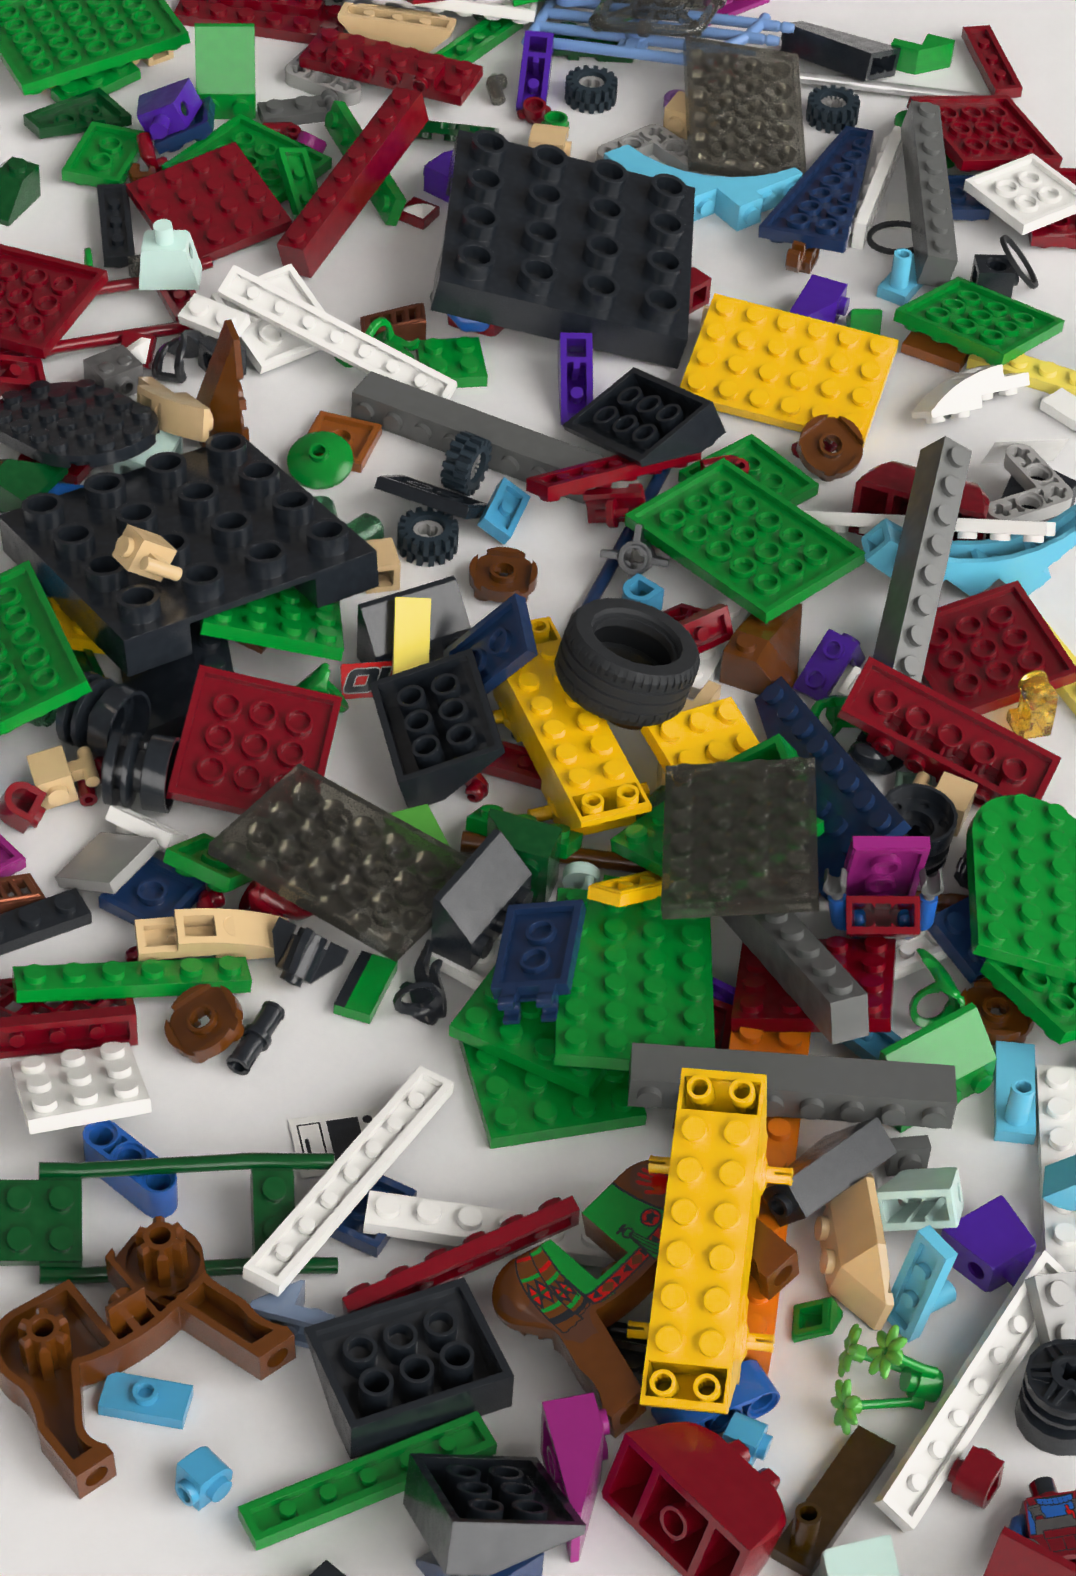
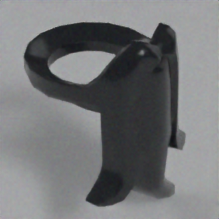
(426, 993)

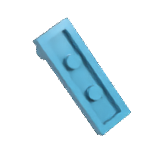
(902, 280)
(1014, 1093)
(922, 1283)

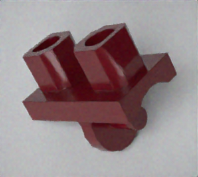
(612, 504)

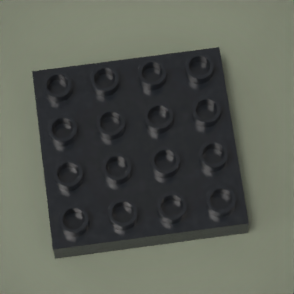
(566, 248)
(237, 538)

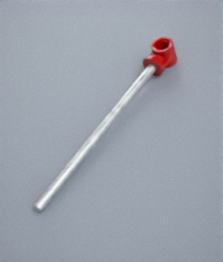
(876, 86)

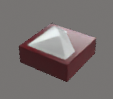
(419, 213)
(141, 346)

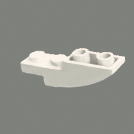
(966, 392)

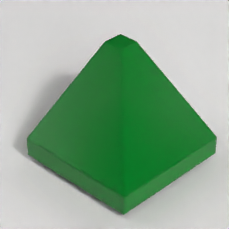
(815, 1319)

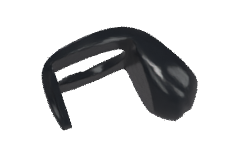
(182, 347)
(871, 758)

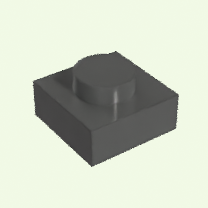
(912, 1153)

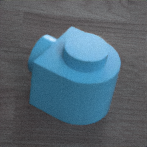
(644, 591)
(751, 1434)
(202, 1478)

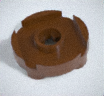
(824, 463)
(486, 578)
(1010, 1026)
(217, 1035)

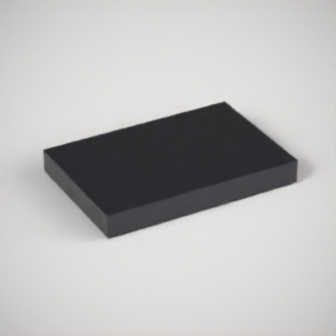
(431, 496)

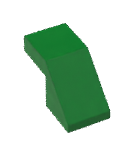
(932, 55)

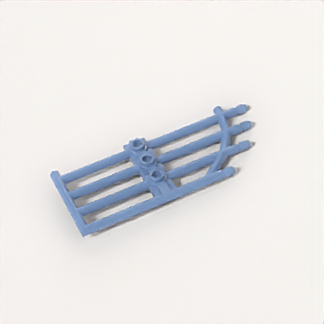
(635, 47)

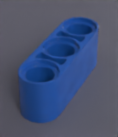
(149, 1193)
(751, 1397)

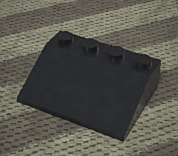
(648, 420)
(173, 683)
(437, 726)
(408, 1366)
(486, 1510)

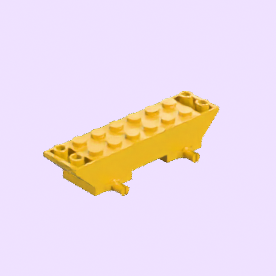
(572, 749)
(707, 1243)

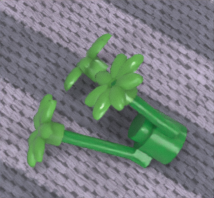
(916, 1379)

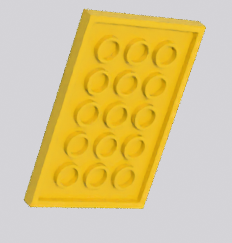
(787, 366)

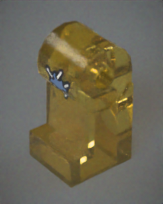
(1035, 708)

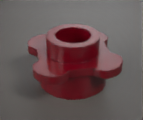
(533, 110)

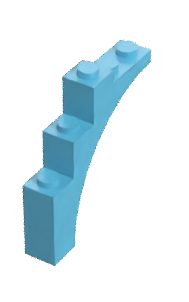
(733, 199)
(979, 563)

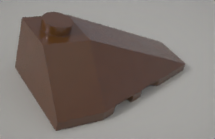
(222, 385)
(763, 652)

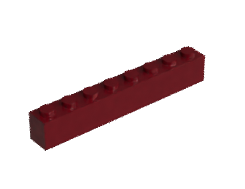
(353, 181)

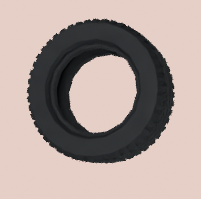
(627, 662)

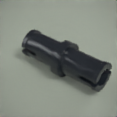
(256, 1038)

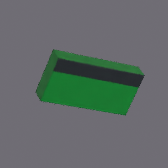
(365, 987)

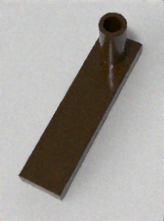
(833, 1501)

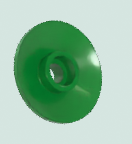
(322, 470)

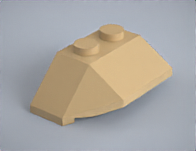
(397, 25)
(856, 1253)

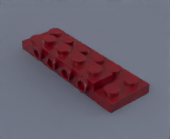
(273, 19)
(391, 66)
(942, 736)

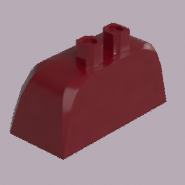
(888, 491)
(696, 1499)

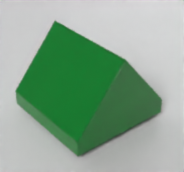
(865, 320)

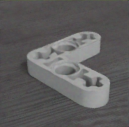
(310, 82)
(653, 141)
(1048, 496)

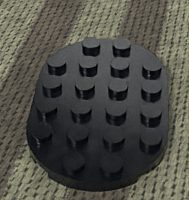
(75, 424)

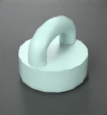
(580, 875)

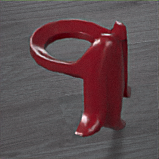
(266, 901)

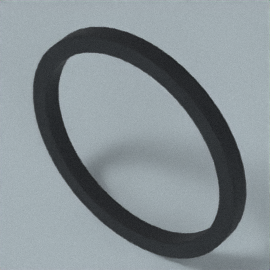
(874, 229)
(1006, 239)

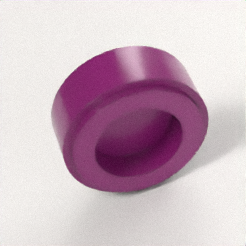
(311, 141)

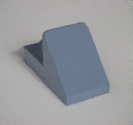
(290, 1311)

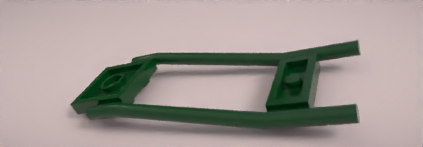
(45, 1215)

